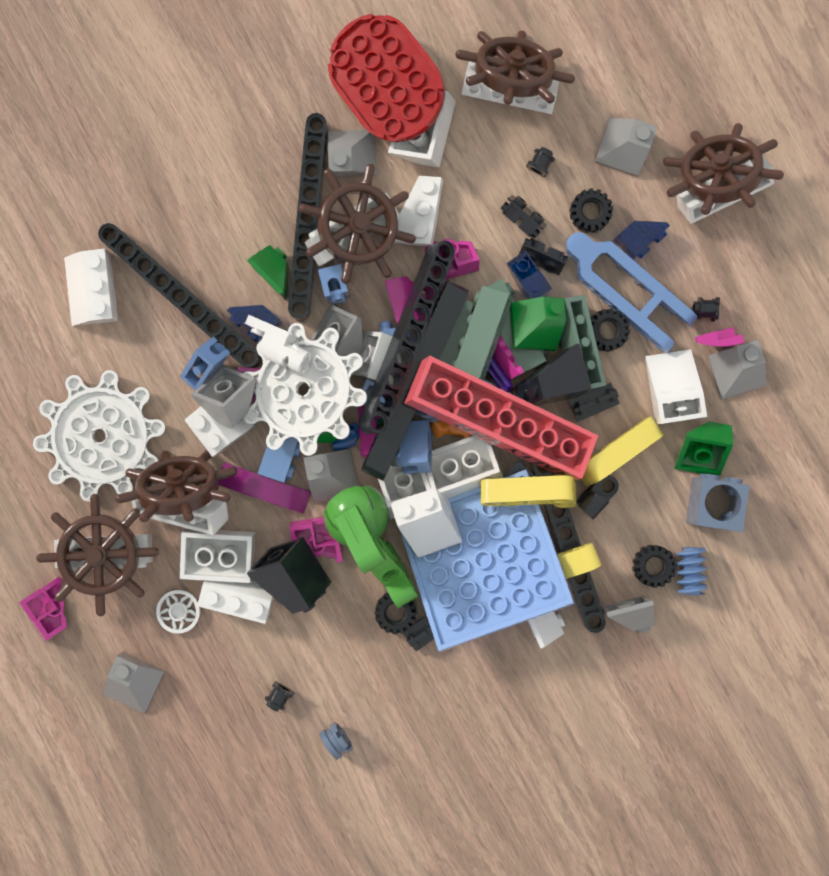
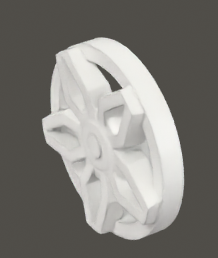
(178, 611)

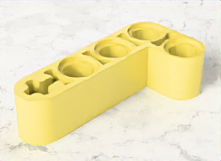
(621, 450)
(529, 491)
(579, 560)

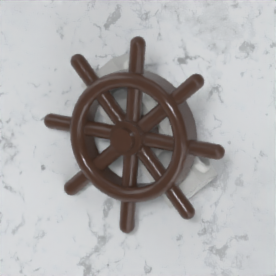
(512, 75)
(724, 177)
(347, 231)
(172, 493)
(99, 553)

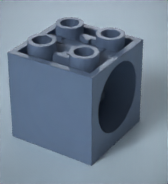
(733, 518)

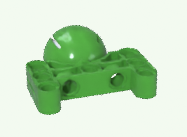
(358, 520)

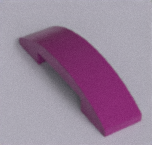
(266, 489)

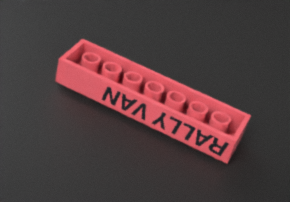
(501, 418)

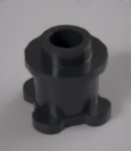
(541, 161)
(706, 308)
(278, 696)

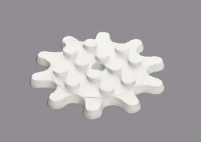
(321, 407)
(74, 430)

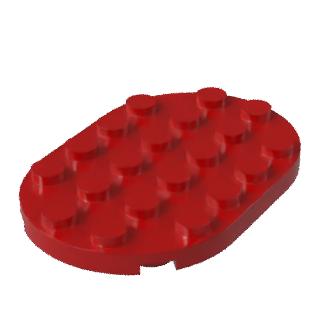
(386, 78)

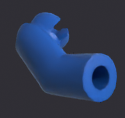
(349, 441)

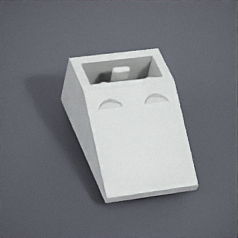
(675, 387)

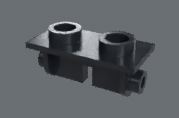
(518, 209)
(552, 261)
(594, 402)
(419, 634)

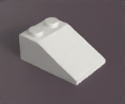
(400, 486)

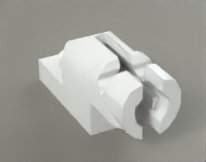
(279, 345)

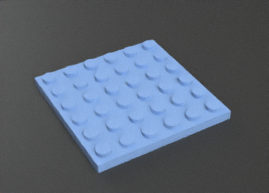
(495, 577)

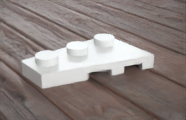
(421, 211)

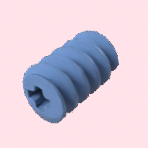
(691, 571)

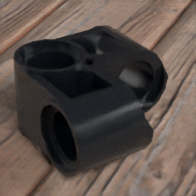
(594, 499)

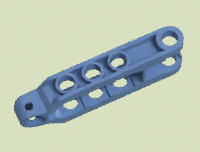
(585, 251)

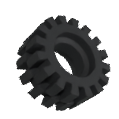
(594, 197)
(621, 326)
(667, 570)
(394, 626)

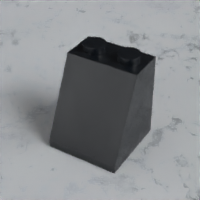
(556, 379)
(291, 575)

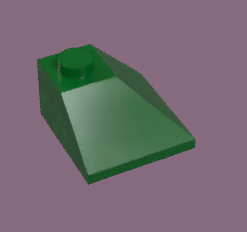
(272, 268)
(537, 323)
(706, 449)

